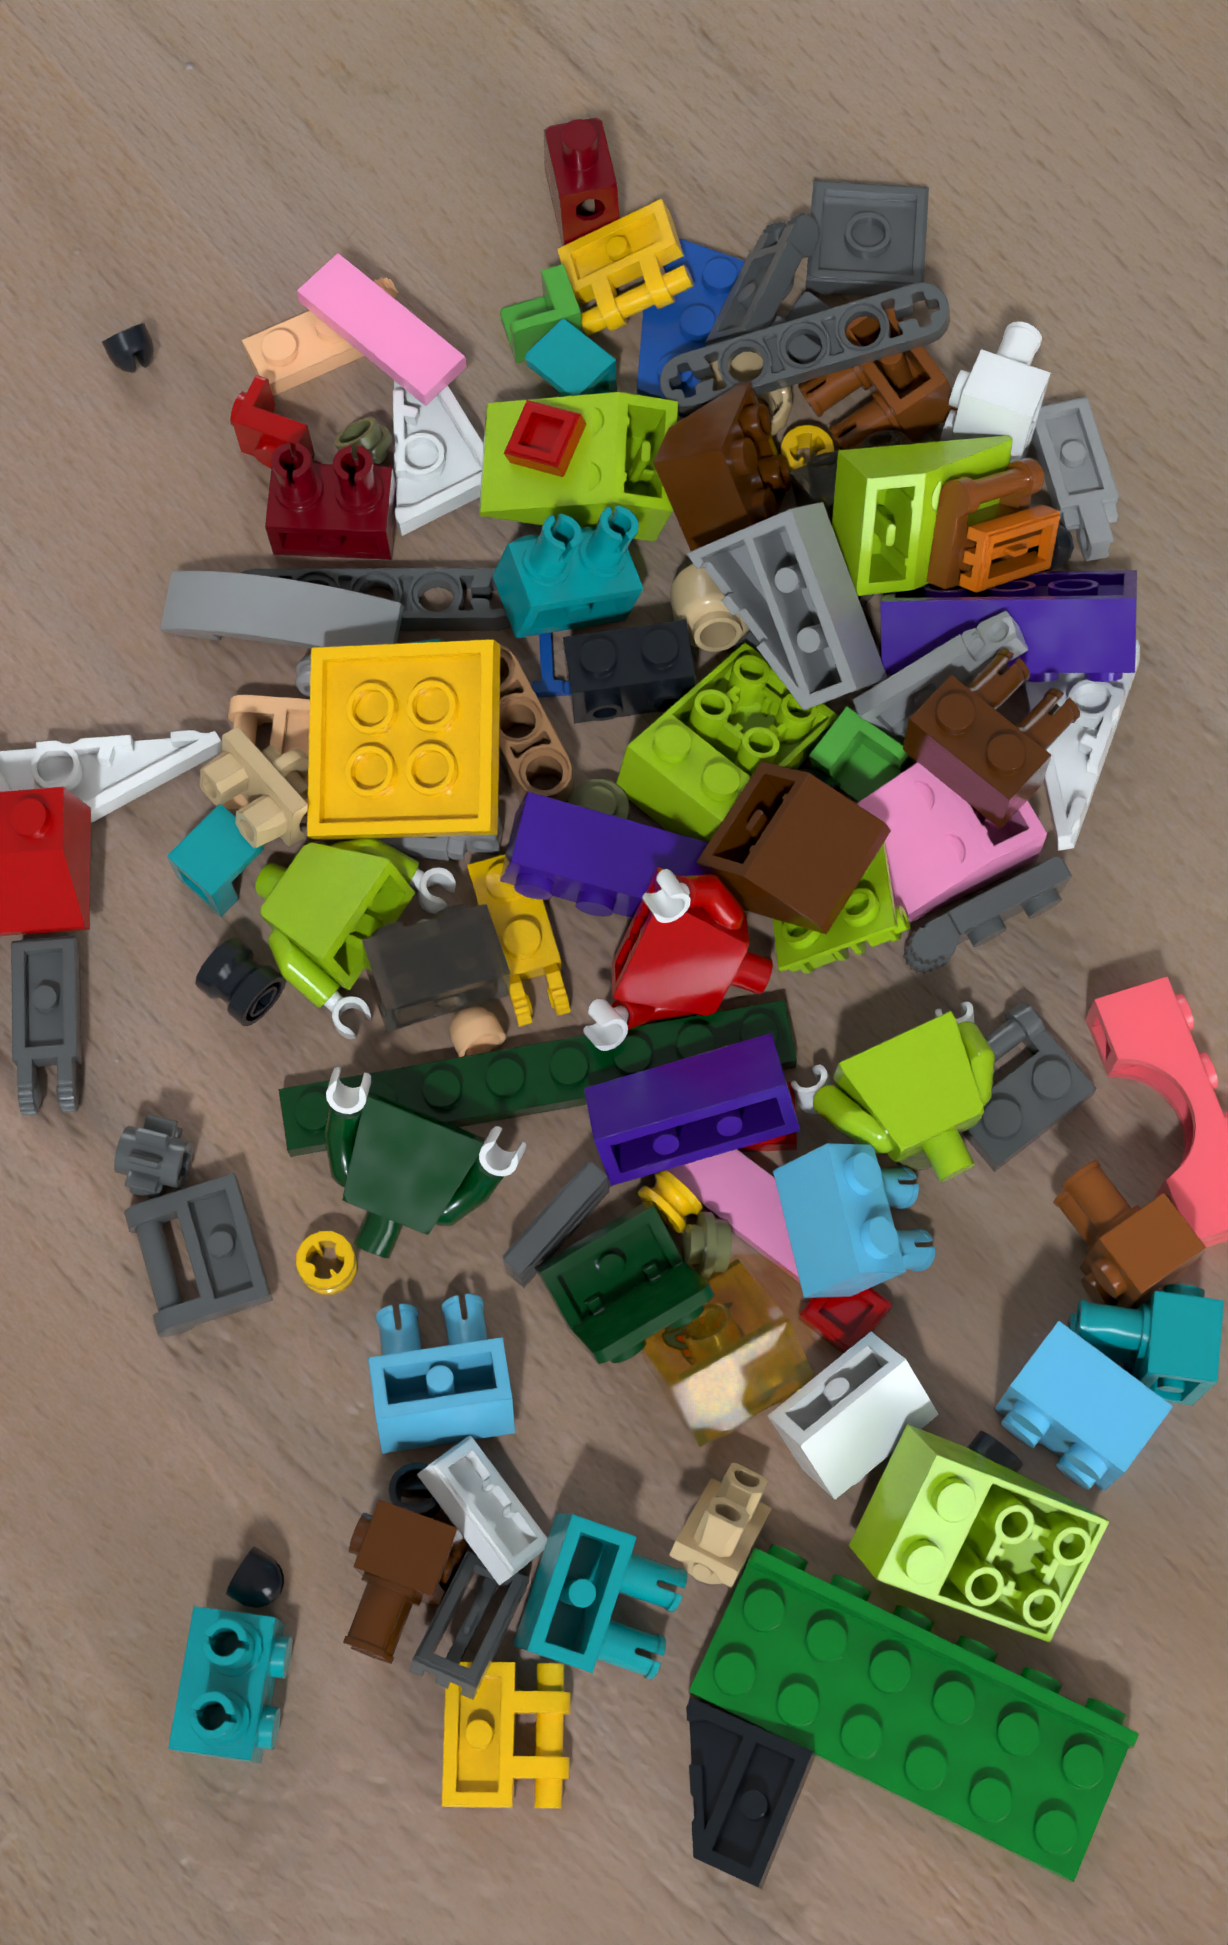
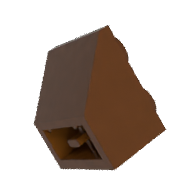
(722, 467)
(793, 847)

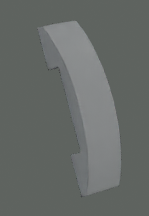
(276, 611)

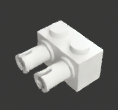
(1000, 393)

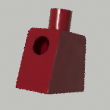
(580, 170)

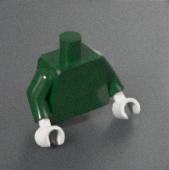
(406, 1164)

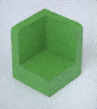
(533, 319)
(858, 755)

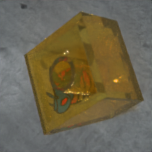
(729, 1358)

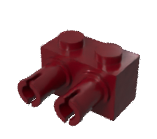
(330, 507)

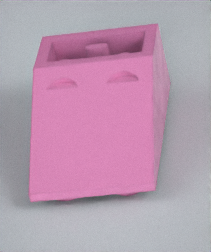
(943, 844)

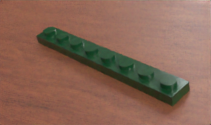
(534, 1075)

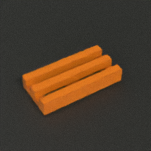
(1012, 537)

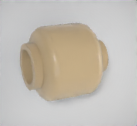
(699, 602)

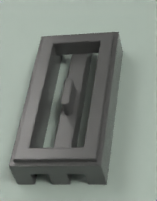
(556, 1223)
(449, 1669)

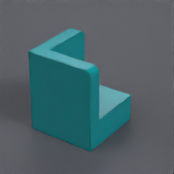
(572, 362)
(213, 858)

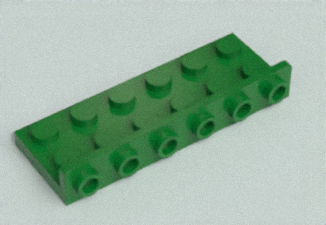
(915, 1711)

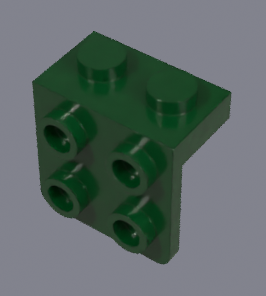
(624, 1285)

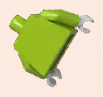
(332, 903)
(911, 1092)

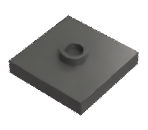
(867, 238)

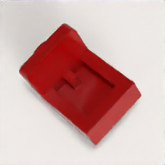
(260, 429)

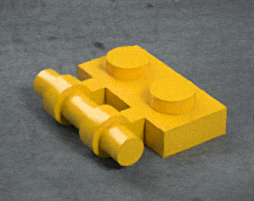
(619, 254)
(481, 1739)

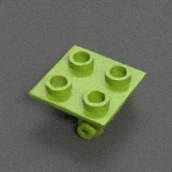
(866, 916)

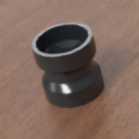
(240, 981)

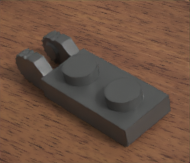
(765, 278)
(983, 916)
(46, 1018)

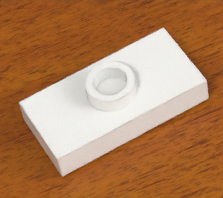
(484, 1509)

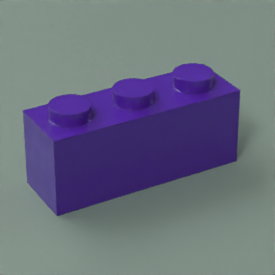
(590, 856)
(690, 1109)

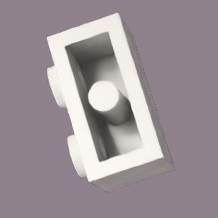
(852, 1414)

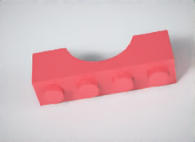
(1148, 1039)

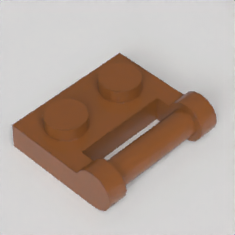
(958, 511)

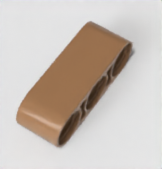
(539, 751)

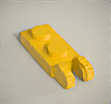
(523, 935)

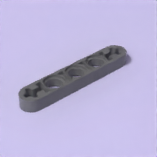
(828, 327)
(409, 586)

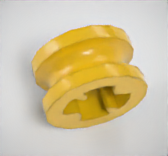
(805, 437)
(671, 1200)
(310, 1275)

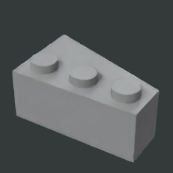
(797, 602)

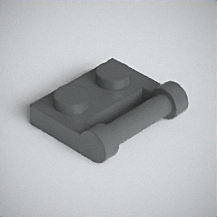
(1032, 1095)
(219, 1250)

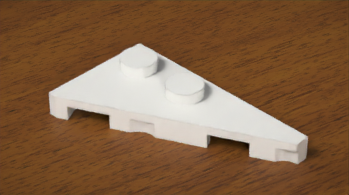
(434, 458)
(1081, 748)
(106, 769)

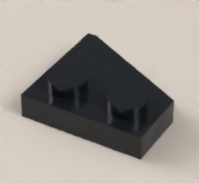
(741, 1791)

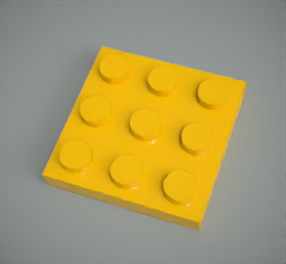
(404, 740)

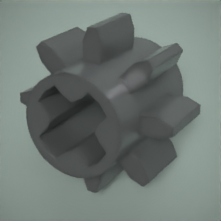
(153, 1156)

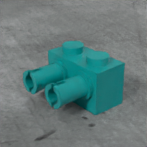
(570, 575)
(1164, 1344)
(577, 1591)
(230, 1685)

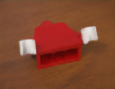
(677, 957)

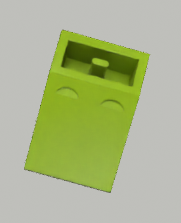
(606, 470)
(890, 505)
(713, 739)
(976, 1535)

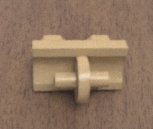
(267, 781)
(723, 1527)

